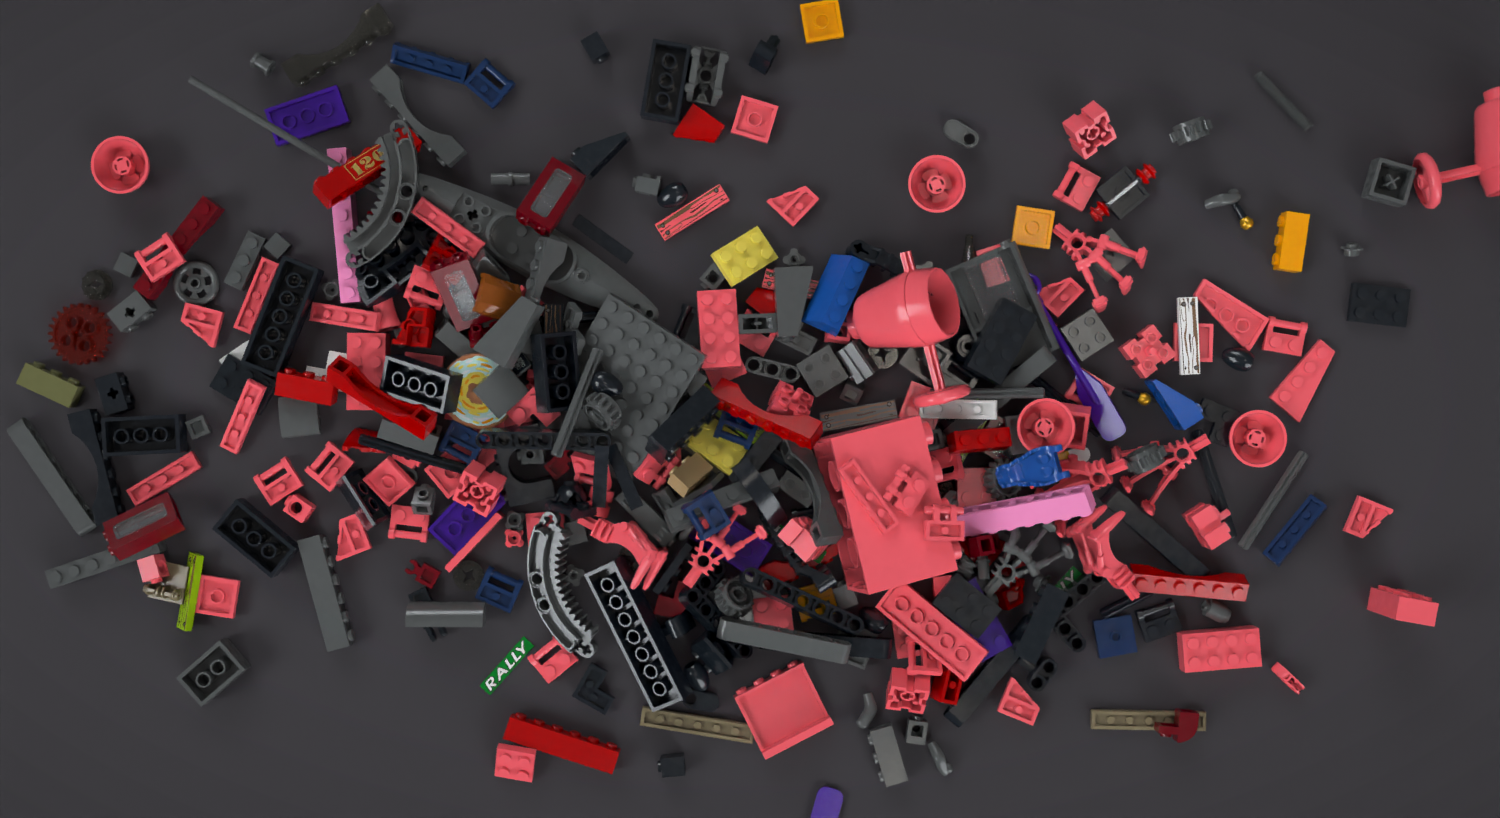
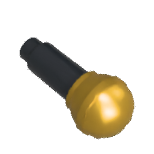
(1245, 221)
(1142, 398)

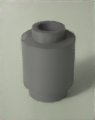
(1216, 610)

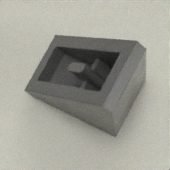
(757, 323)

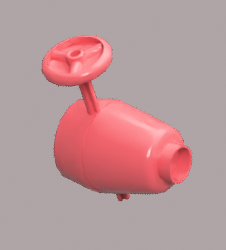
(1486, 157)
(907, 316)

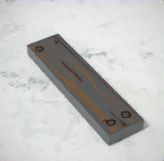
(858, 415)

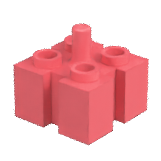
(1089, 129)
(1147, 351)
(789, 402)
(479, 488)
(1207, 525)
(799, 537)
(907, 691)

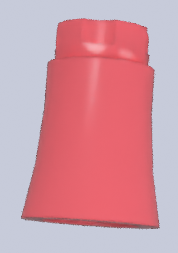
(389, 316)

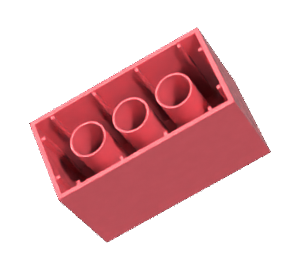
(901, 556)

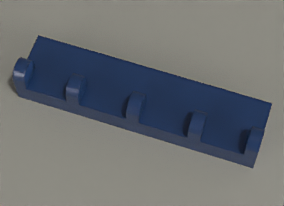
(429, 63)
(1294, 530)

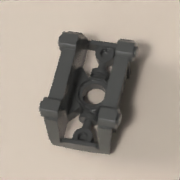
(716, 75)

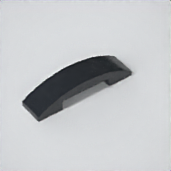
(760, 493)

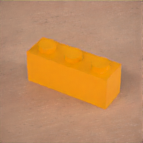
(1290, 241)

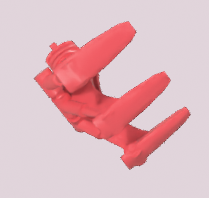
(1103, 243)
(1084, 473)
(1169, 473)
(635, 540)
(718, 540)
(1096, 551)

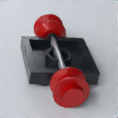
(1122, 192)

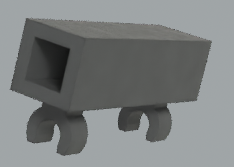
(649, 520)

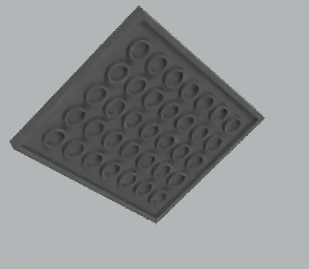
(651, 366)

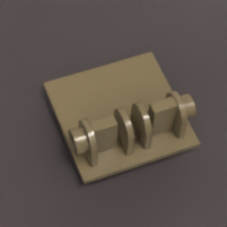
(172, 587)

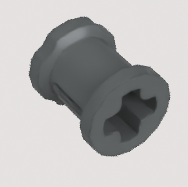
(262, 64)

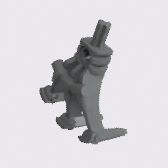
(1025, 556)

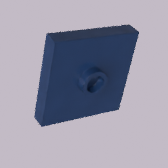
(1114, 636)

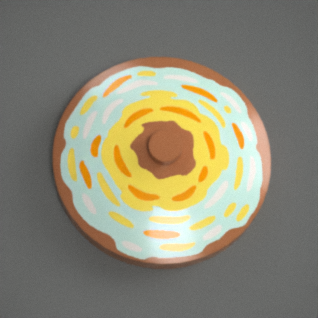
(470, 409)

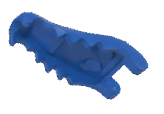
(1034, 468)

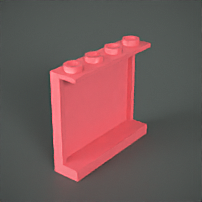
(782, 709)

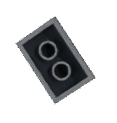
(363, 500)

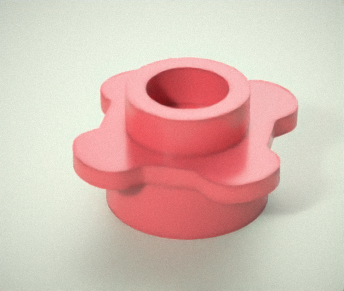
(509, 538)

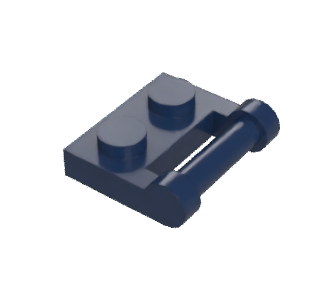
(486, 89)
(737, 424)
(464, 437)
(711, 511)
(497, 595)

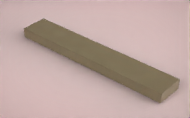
(1135, 719)
(696, 724)

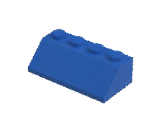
(835, 293)

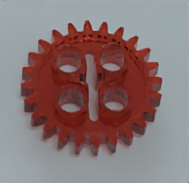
(96, 339)

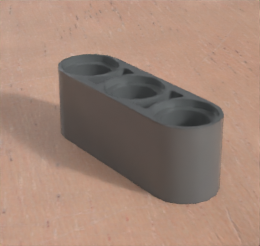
(780, 375)

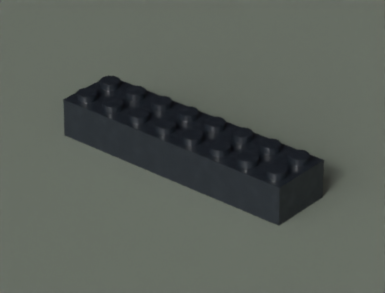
(638, 634)

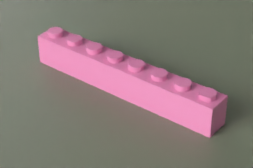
(344, 221)
(1028, 510)

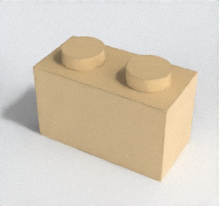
(689, 474)

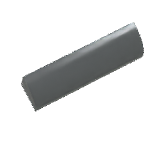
(445, 614)

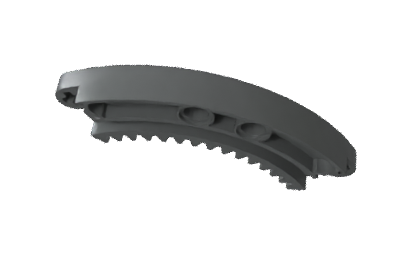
(381, 227)
(562, 616)

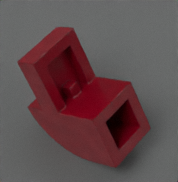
(983, 545)
(670, 605)
(1183, 728)

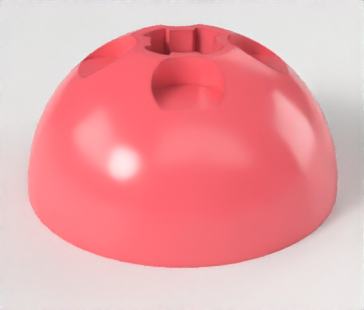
(111, 161)
(941, 174)
(1055, 424)
(1266, 434)

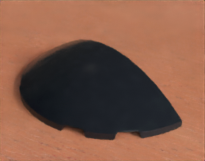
(391, 269)

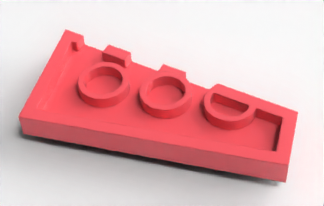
(1235, 316)
(1301, 383)

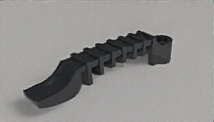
(879, 257)
(821, 577)

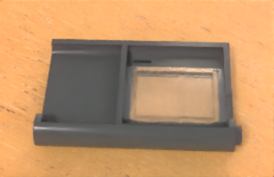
(996, 276)

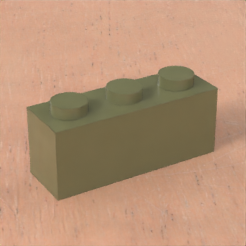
(51, 384)

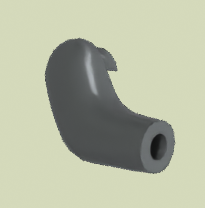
(1223, 199)
(869, 711)
(939, 759)

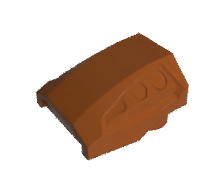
(495, 296)

